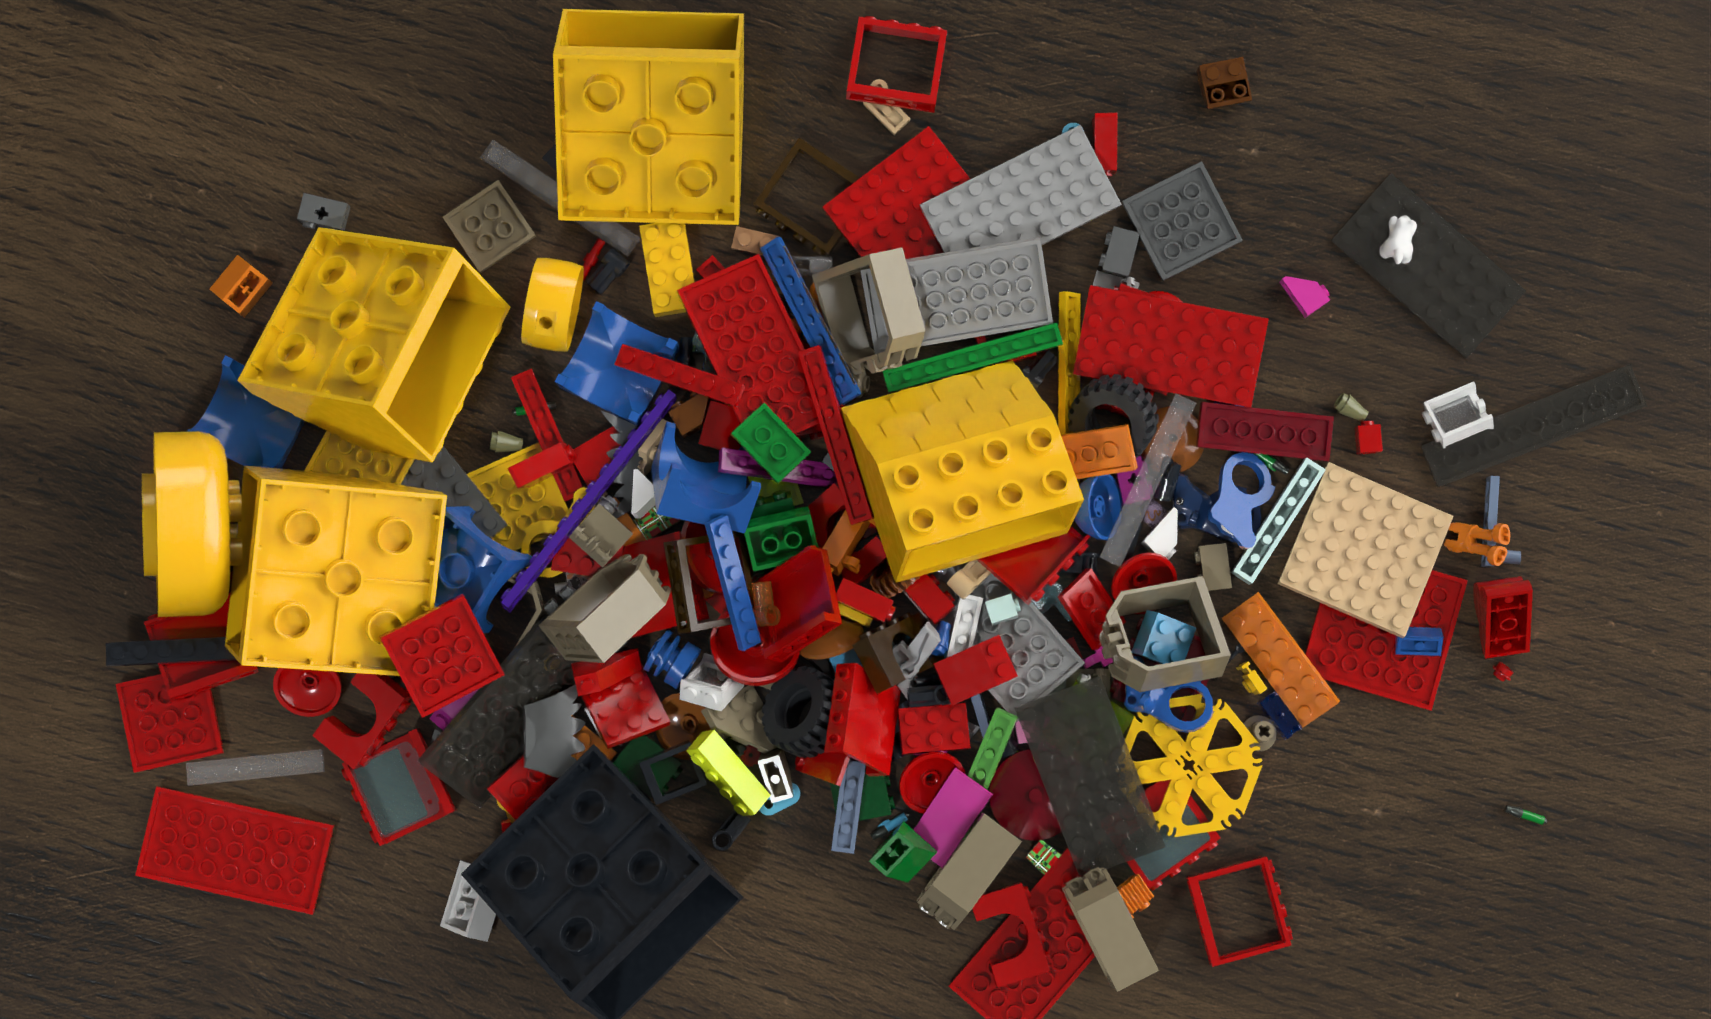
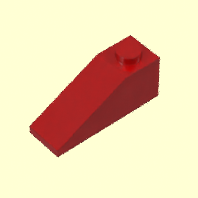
(595, 676)

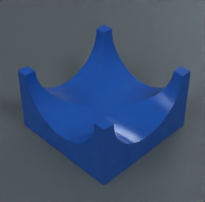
(600, 382)
(248, 425)
(696, 489)
(473, 564)

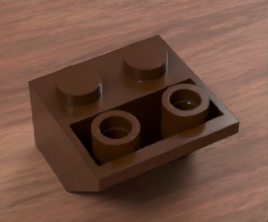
(1224, 83)
(690, 415)

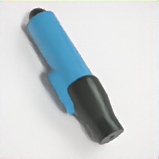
(888, 825)

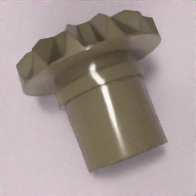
(1262, 730)

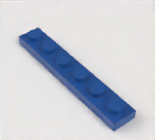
(732, 582)

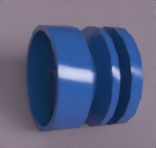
(672, 658)

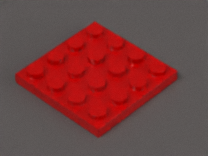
(442, 655)
(167, 731)

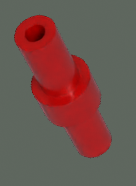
(591, 258)

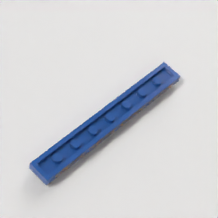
(809, 317)

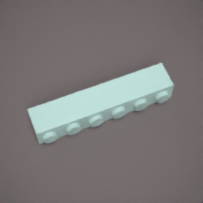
(1278, 520)

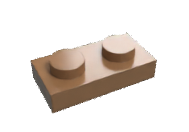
(750, 240)

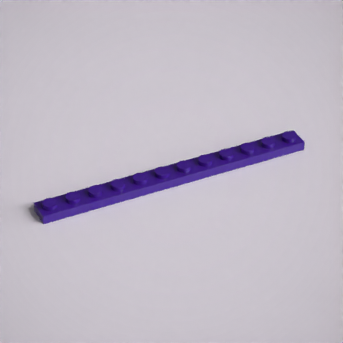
(583, 507)

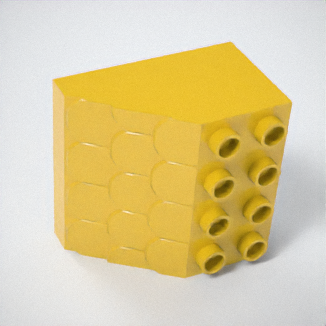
(649, 116)
(377, 341)
(962, 469)
(330, 569)

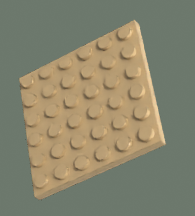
(1365, 550)

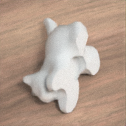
(1399, 241)

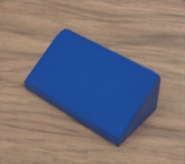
(1420, 642)

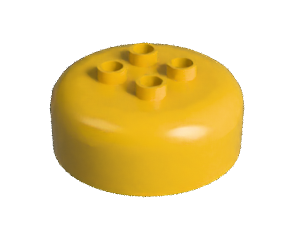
(188, 523)

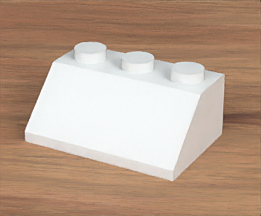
(466, 910)

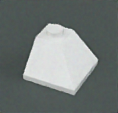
(1163, 536)

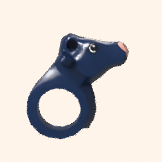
(1193, 508)

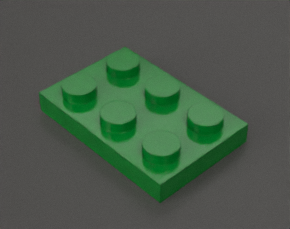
(770, 443)

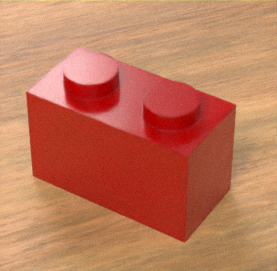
(930, 598)

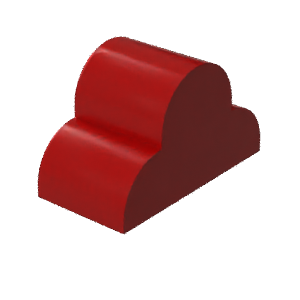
(1504, 615)

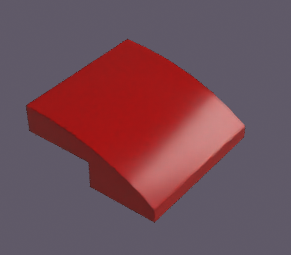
(718, 426)

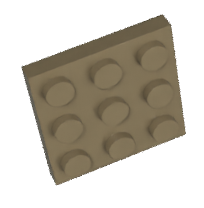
(489, 226)

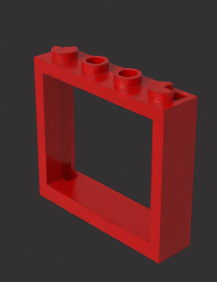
(890, 96)
(1278, 909)

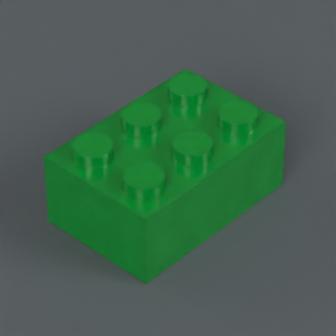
(778, 537)

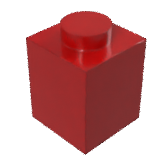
(1368, 438)

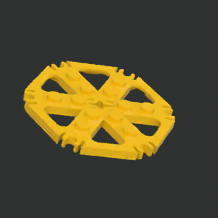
(1210, 762)

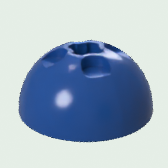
(1100, 506)

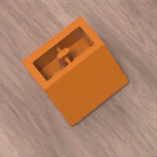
(241, 286)

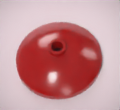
(1153, 569)
(307, 696)
(920, 790)

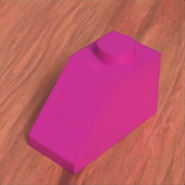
(1305, 294)

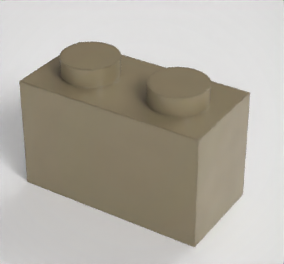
(1214, 566)

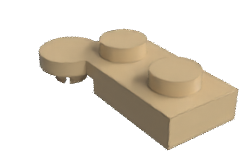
(891, 117)
(649, 448)

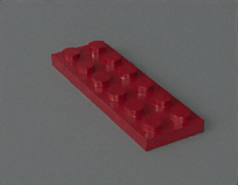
(1264, 431)

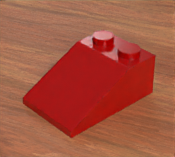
(975, 670)
(825, 766)

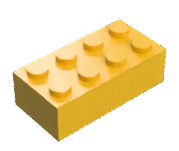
(667, 265)

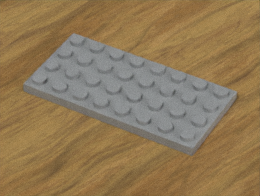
(1026, 197)
(972, 292)
(1034, 646)

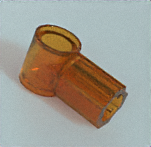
(764, 610)

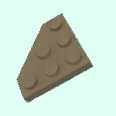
(741, 720)

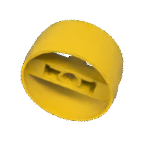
(552, 304)

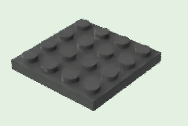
(1181, 221)

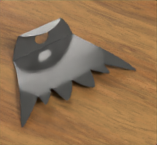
(626, 475)
(550, 732)

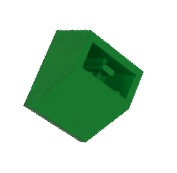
(902, 854)

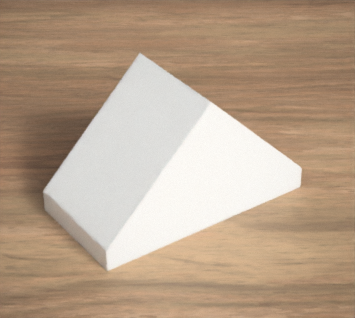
(642, 495)

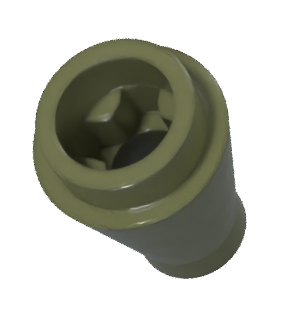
(1350, 407)
(505, 442)

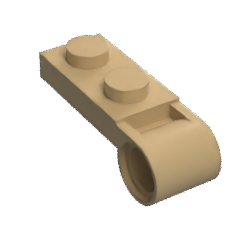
(968, 579)

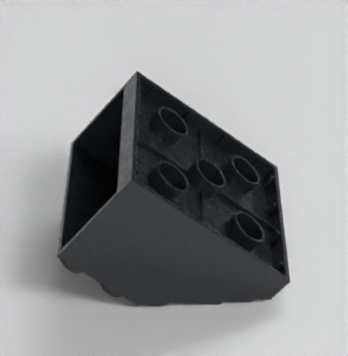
(601, 887)

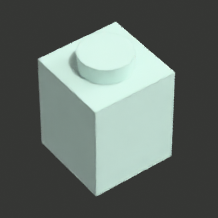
(1002, 609)

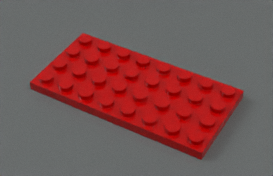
(752, 341)
(1171, 345)
(234, 850)
(1063, 941)

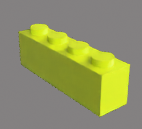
(728, 773)

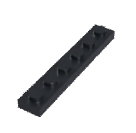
(167, 651)

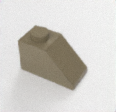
(776, 775)

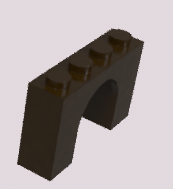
(877, 654)

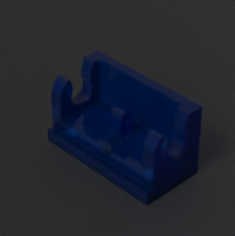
(1279, 715)

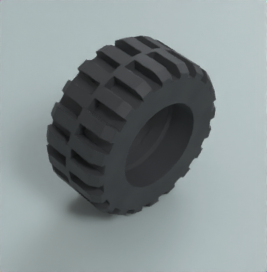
(1120, 393)
(786, 704)

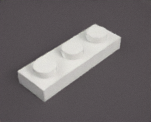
(965, 624)

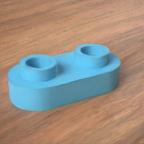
(780, 805)

